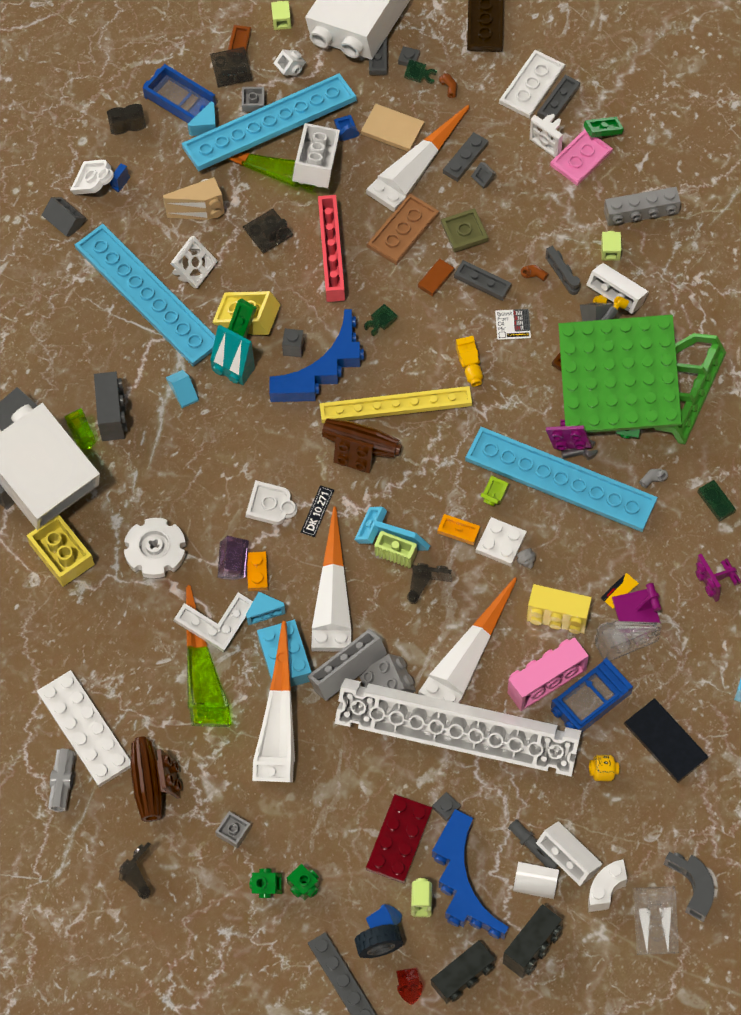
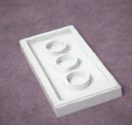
(532, 84)

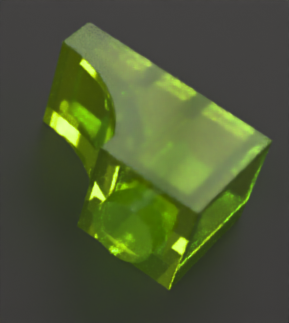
(79, 429)

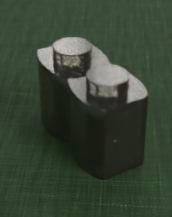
(126, 119)

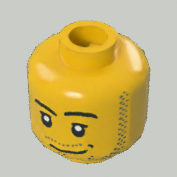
(603, 768)

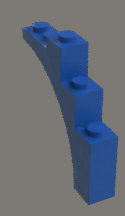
(305, 383)
(454, 880)

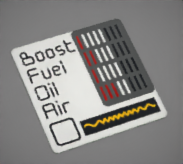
(513, 324)

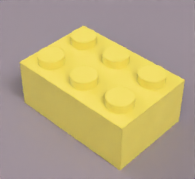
(60, 550)
(558, 609)

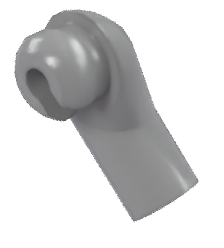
(653, 475)

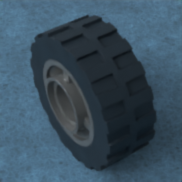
(378, 941)

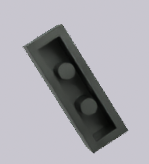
(463, 972)

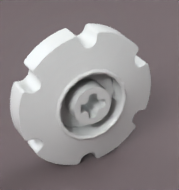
(152, 535)

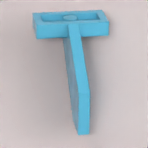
(374, 524)

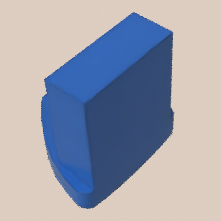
(347, 128)
(120, 177)
(384, 916)

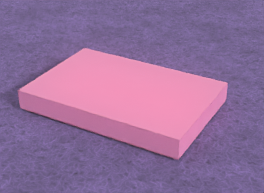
(581, 157)

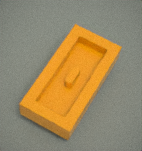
(458, 529)
(257, 571)

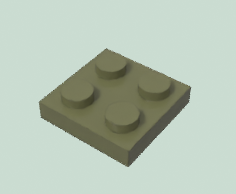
(464, 230)

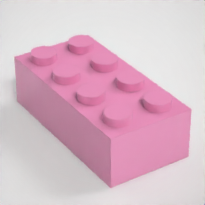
(547, 673)

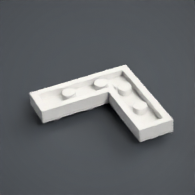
(216, 634)

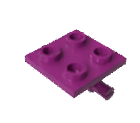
(568, 437)
(711, 580)
(638, 605)

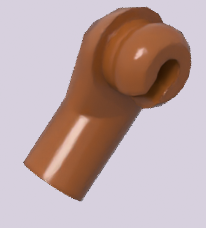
(534, 271)

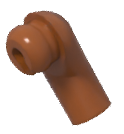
(450, 82)

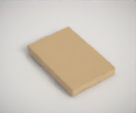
(392, 127)

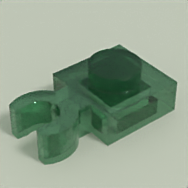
(416, 71)
(381, 318)

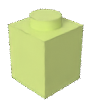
(281, 15)
(611, 246)

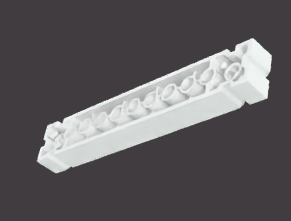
(457, 727)

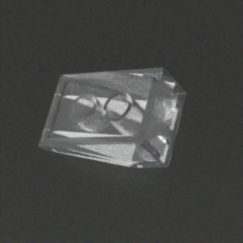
(624, 637)
(656, 920)

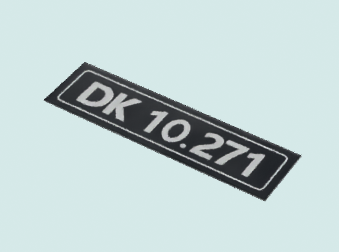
(317, 511)

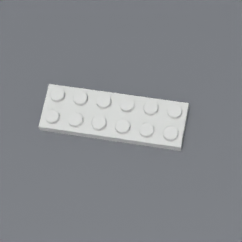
(84, 728)

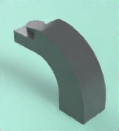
(700, 880)

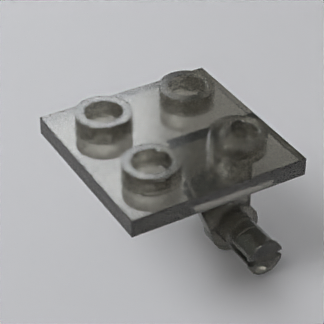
(231, 67)
(268, 230)
(420, 577)
(131, 874)

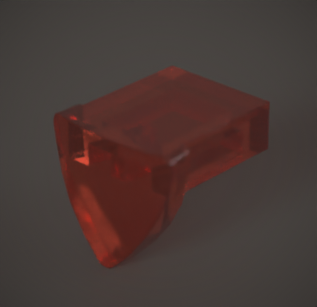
(409, 985)

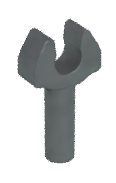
(575, 452)

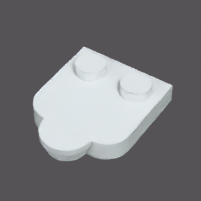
(92, 177)
(270, 504)

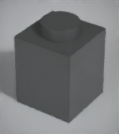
(293, 342)

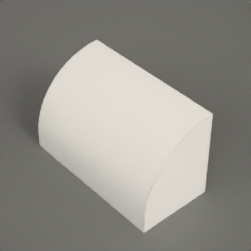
(536, 880)

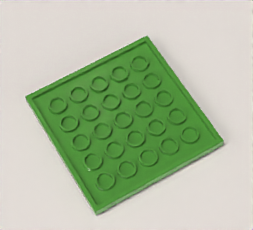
(620, 373)

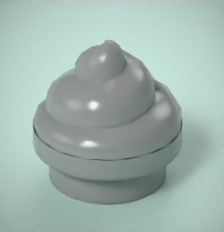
(526, 558)

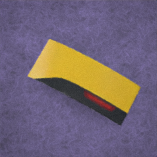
(622, 586)

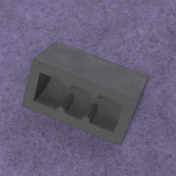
(63, 216)

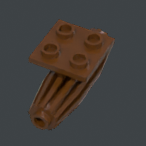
(358, 443)
(152, 778)

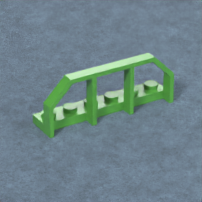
(701, 385)

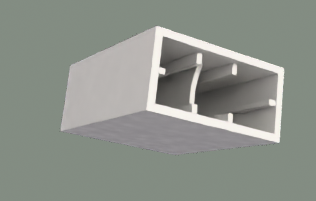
(353, 25)
(43, 465)

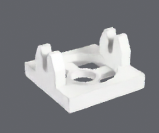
(548, 131)
(210, 261)

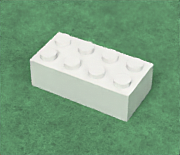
(316, 155)

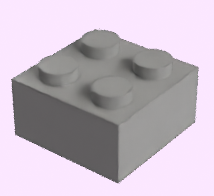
(252, 98)
(233, 829)

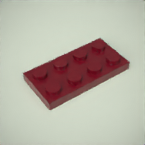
(399, 839)

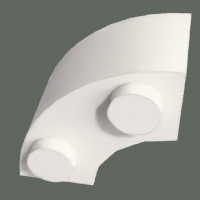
(605, 884)

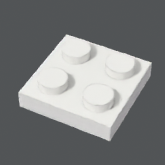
(501, 541)

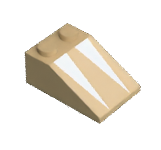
(195, 202)

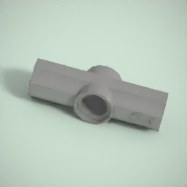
(61, 780)

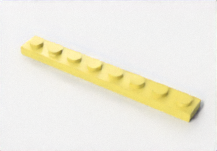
(397, 404)

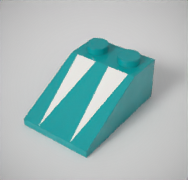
(232, 356)

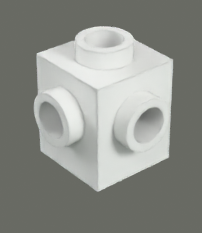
(289, 62)

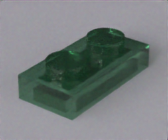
(716, 500)

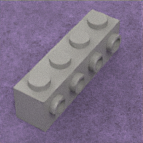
(642, 206)
(347, 664)

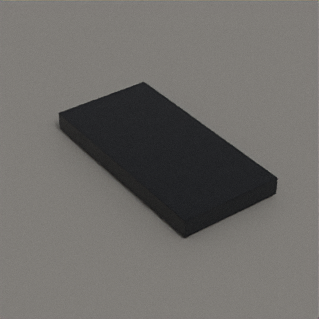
(666, 740)

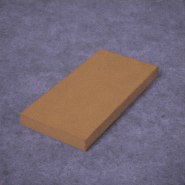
(403, 229)

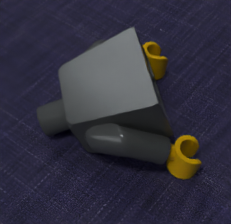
(601, 310)

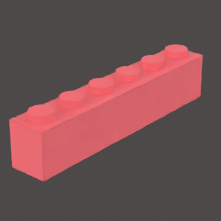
(331, 248)

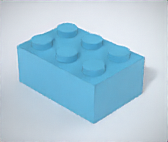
(298, 661)

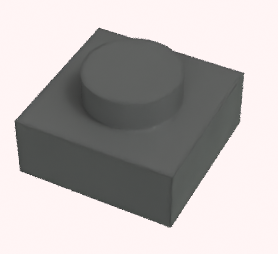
(406, 54)
(483, 174)
(445, 806)

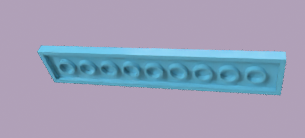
(268, 122)
(147, 294)
(561, 479)

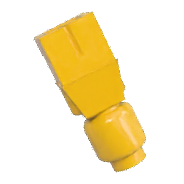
(469, 360)

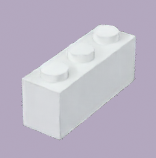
(613, 284)
(569, 853)

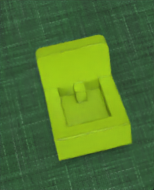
(495, 491)

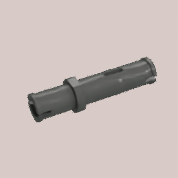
(527, 838)

